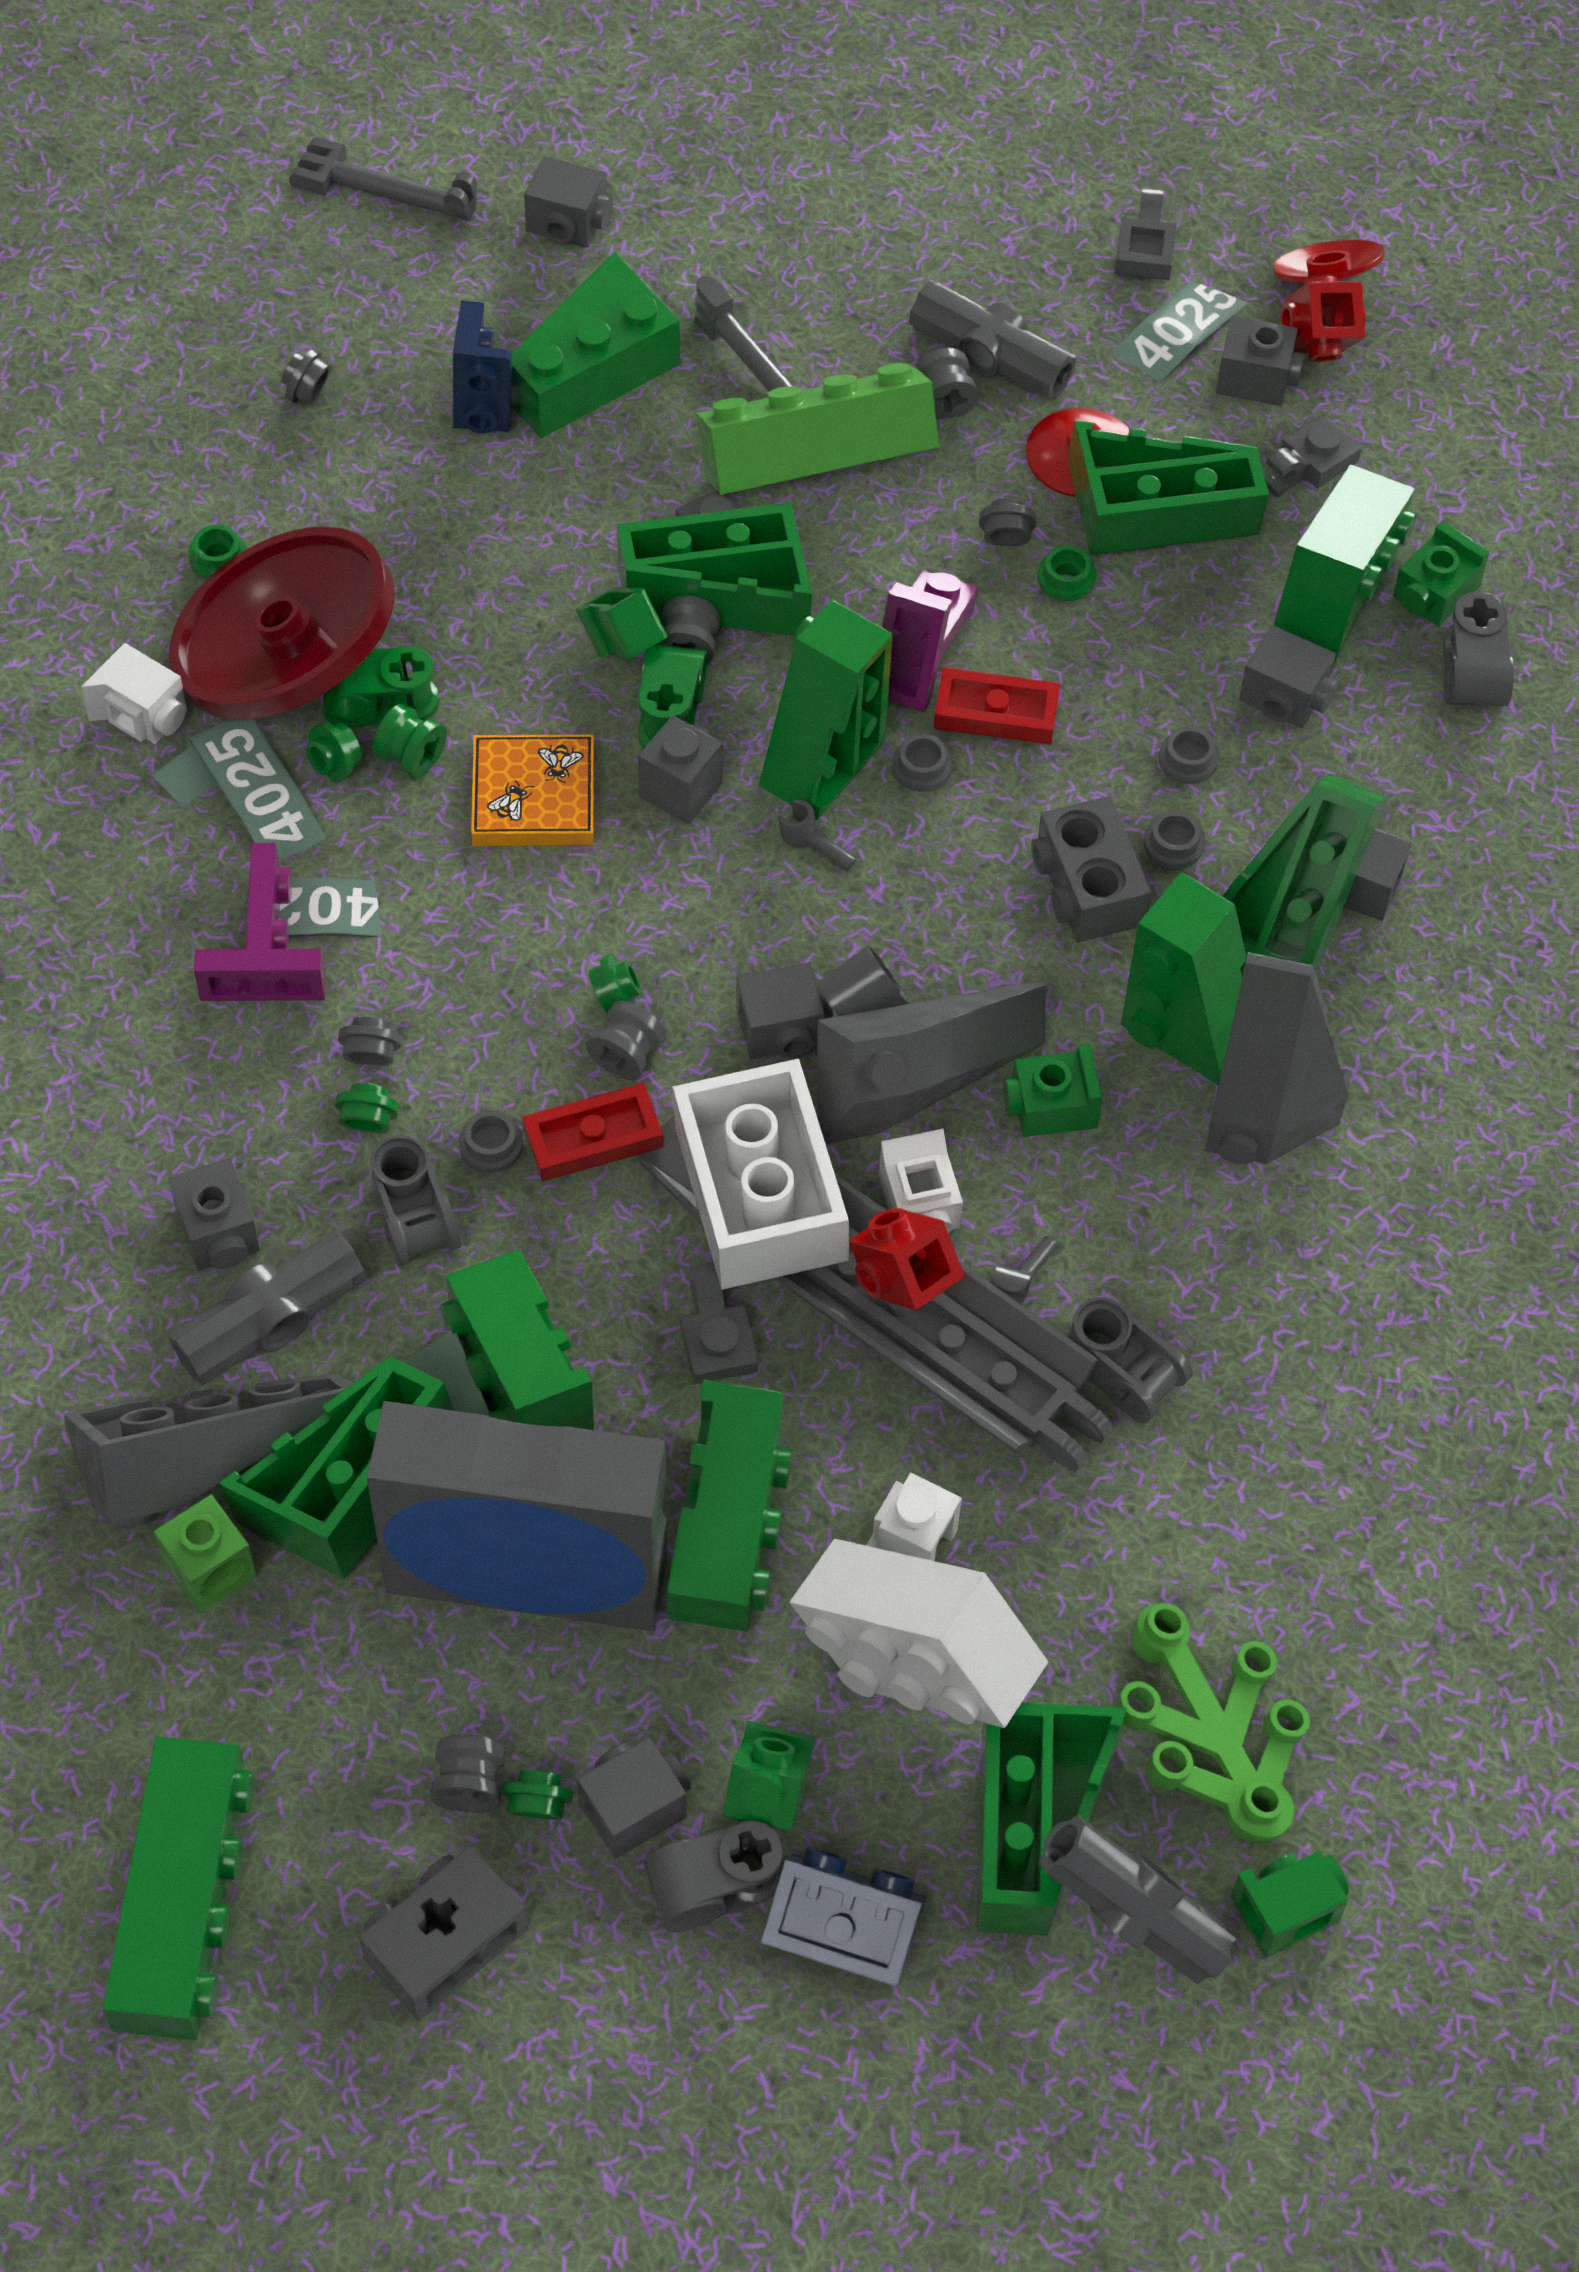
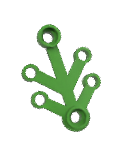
(1215, 1730)

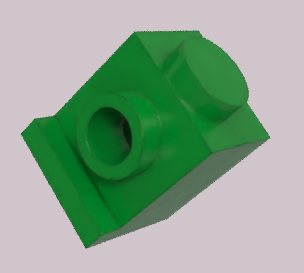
(1440, 574)
(1054, 1092)
(769, 1776)
(1291, 1900)

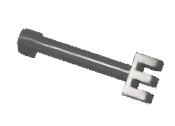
(325, 165)
(716, 320)

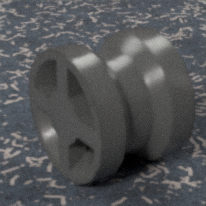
(952, 387)
(690, 623)
(626, 1040)
(468, 1773)

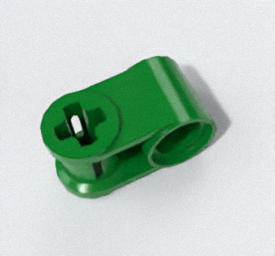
(381, 685)
(669, 686)

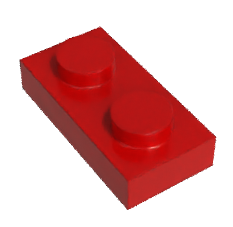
(996, 705)
(593, 1132)

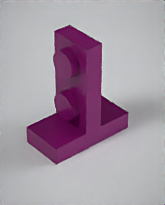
(923, 626)
(267, 965)

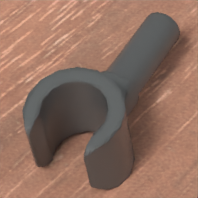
(806, 834)
(1017, 1282)

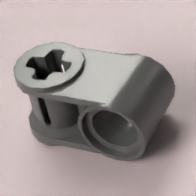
(1478, 653)
(861, 985)
(412, 1209)
(1131, 1365)
(706, 1875)

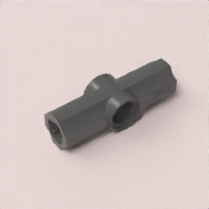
(992, 340)
(267, 1307)
(1137, 1899)

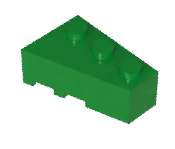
(593, 349)
(1162, 491)
(1344, 557)
(735, 559)
(829, 708)
(1305, 871)
(1186, 976)
(515, 1345)
(315, 1484)
(729, 1508)
(1031, 1778)

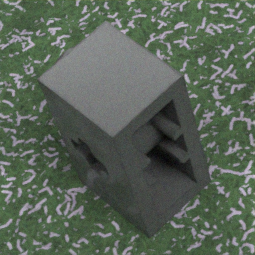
(431, 1966)

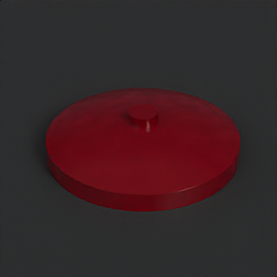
(282, 623)

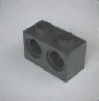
(1101, 867)

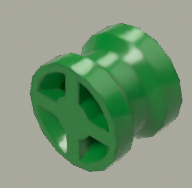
(409, 740)

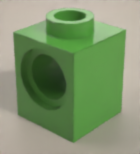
(205, 1554)

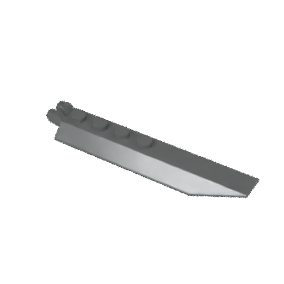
(963, 1346)

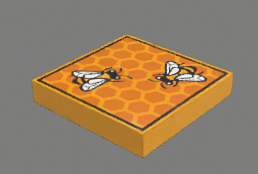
(533, 790)

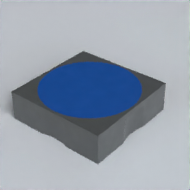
(519, 1515)

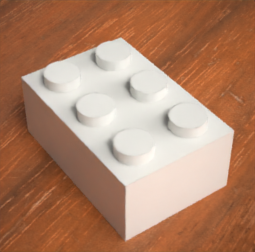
(761, 1174)
(919, 1632)

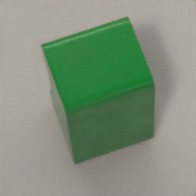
(621, 622)

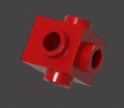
(1327, 317)
(905, 1258)

